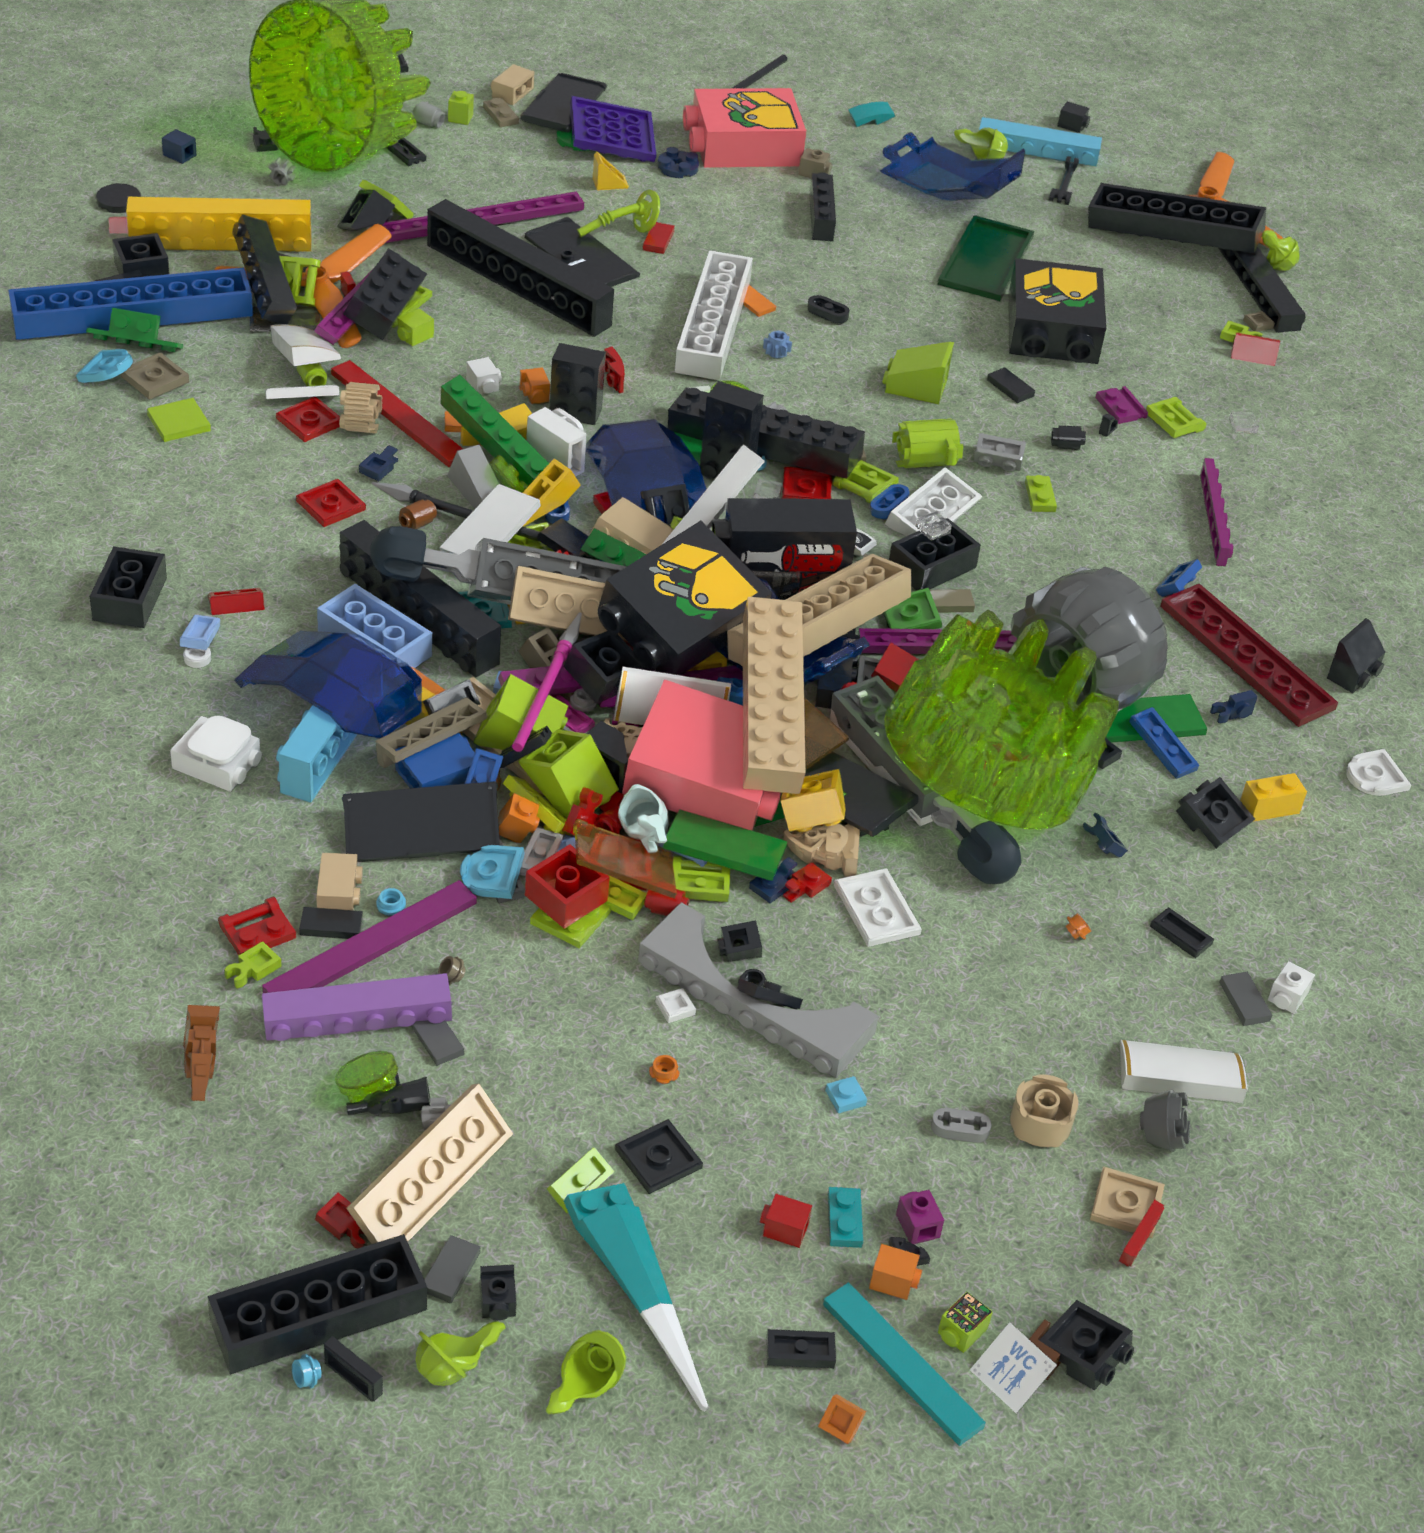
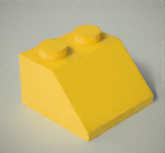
(817, 804)

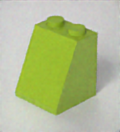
(919, 372)
(509, 710)
(566, 766)

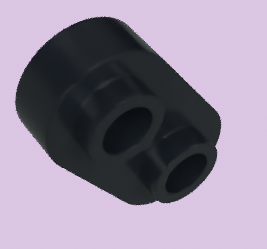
(828, 309)

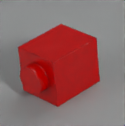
(786, 1220)

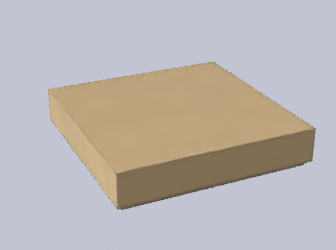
(1124, 1199)

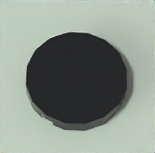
(115, 197)

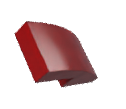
(615, 369)

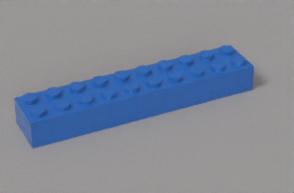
(174, 297)

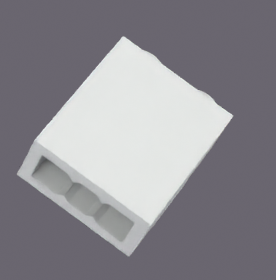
(558, 437)
(217, 752)

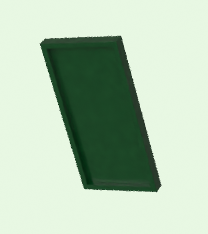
(985, 258)

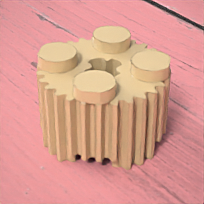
(360, 407)

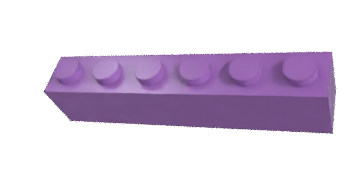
(356, 1007)

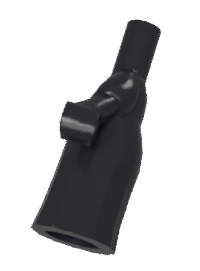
(398, 1100)

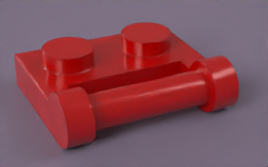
(271, 930)

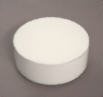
(196, 657)

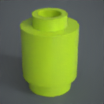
(312, 374)

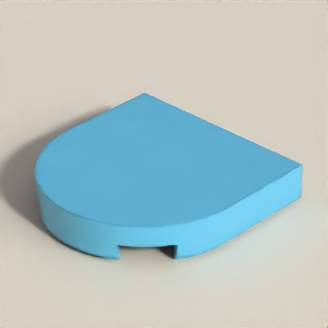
(105, 366)
(492, 871)

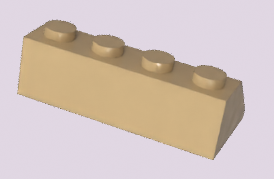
(633, 526)

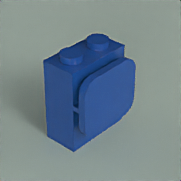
(437, 765)

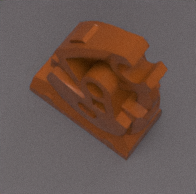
(200, 1047)

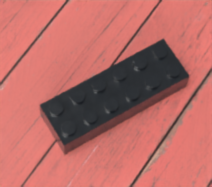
(317, 1302)

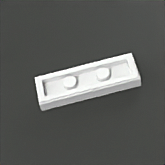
(306, 391)

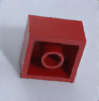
(565, 888)

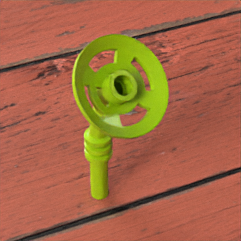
(641, 211)

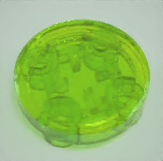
(507, 474)
(367, 1075)

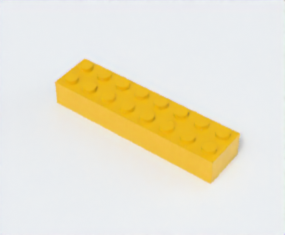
(210, 221)

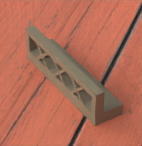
(428, 731)

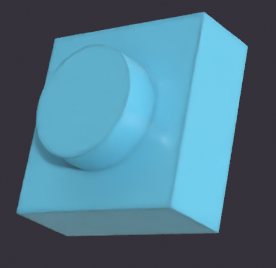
(846, 1094)

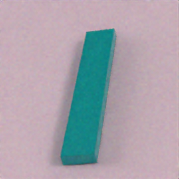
(904, 1364)

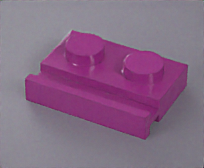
(1121, 404)

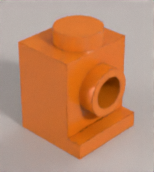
(535, 385)

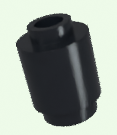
(1068, 437)

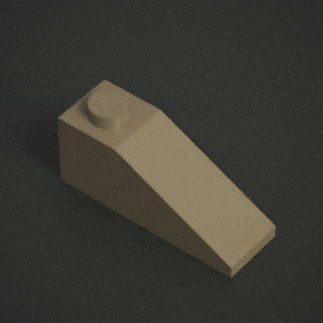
(540, 650)

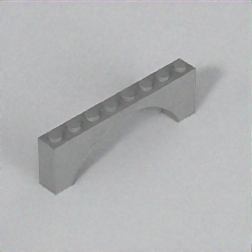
(821, 1037)

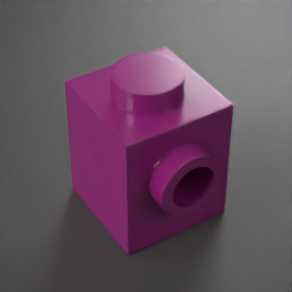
(919, 1216)

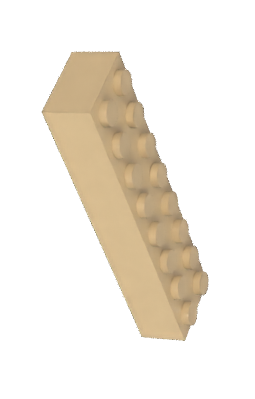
(842, 602)
(773, 696)

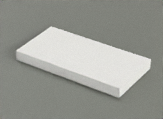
(495, 518)

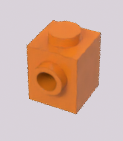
(518, 818)
(895, 1272)

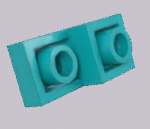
(871, 111)

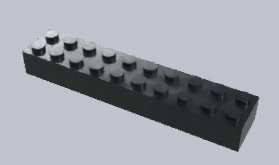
(520, 267)

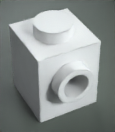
(483, 375)
(1291, 987)

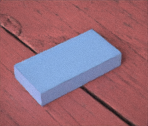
(200, 632)

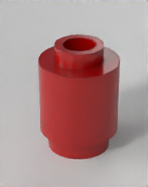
(664, 904)

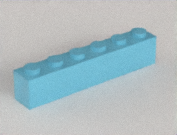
(1047, 142)

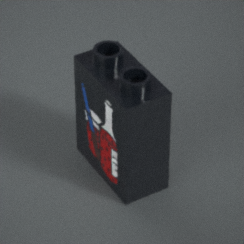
(790, 535)

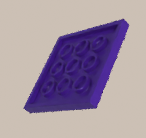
(612, 129)

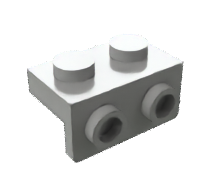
(999, 452)

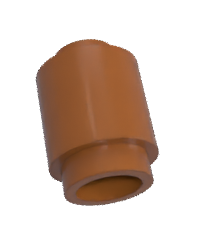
(417, 514)

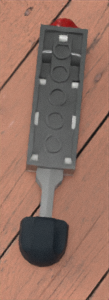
(487, 569)
(984, 848)

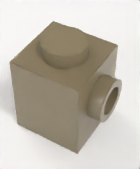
(814, 162)

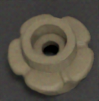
(453, 967)

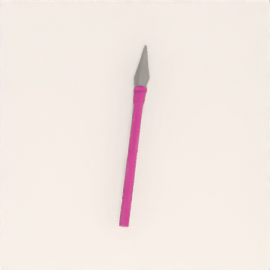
(560, 655)

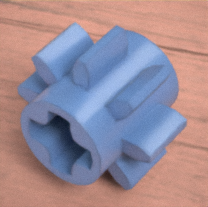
(777, 344)

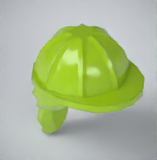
(986, 142)
(1283, 252)
(447, 1357)
(588, 1370)

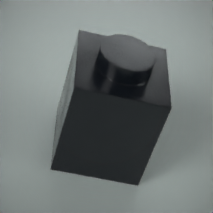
(1074, 117)

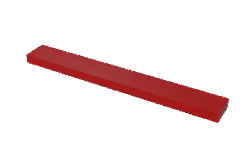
(402, 415)

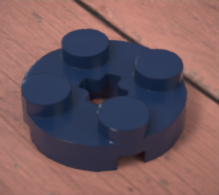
(678, 163)

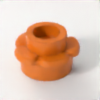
(1077, 926)
(667, 1063)

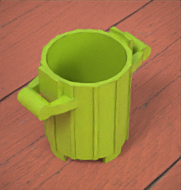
(928, 443)

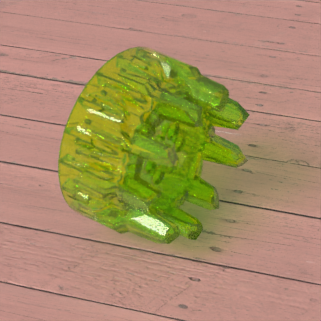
(331, 81)
(996, 729)

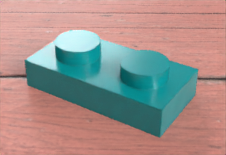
(845, 1217)

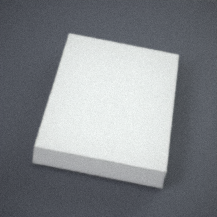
(877, 907)

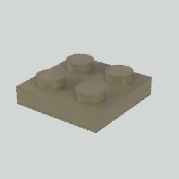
(155, 375)

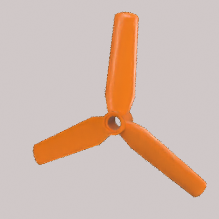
(1216, 179)
(344, 259)

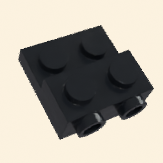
(1214, 812)
(1089, 1344)

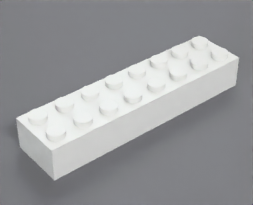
(713, 315)

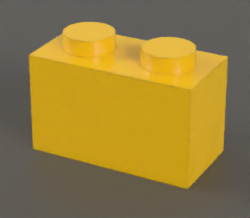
(1274, 796)

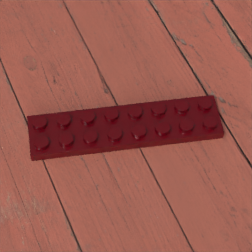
(1249, 655)

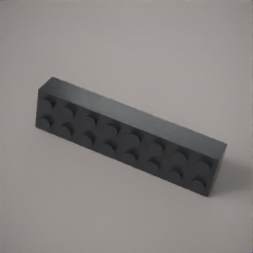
(1177, 217)
(782, 436)
(455, 623)

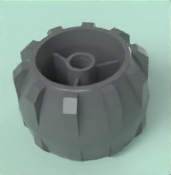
(1108, 616)

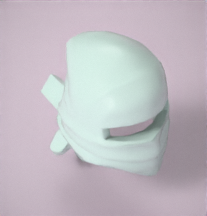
(644, 817)

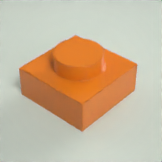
(842, 1418)

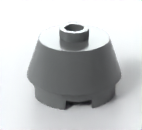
(1166, 1120)

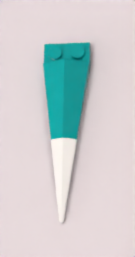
(621, 1241)

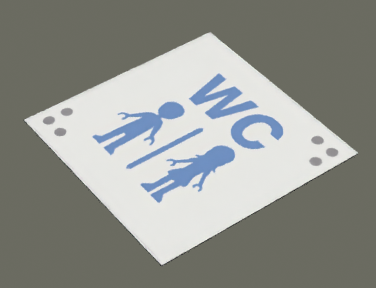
(1013, 1367)

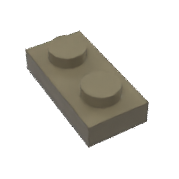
(500, 112)

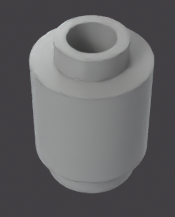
(428, 114)

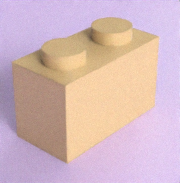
(513, 84)
(338, 881)

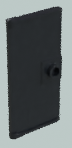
(552, 104)
(582, 253)
(869, 798)
(421, 821)

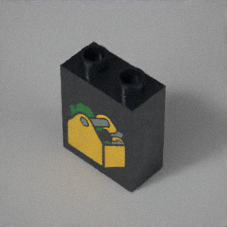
(1056, 311)
(679, 600)

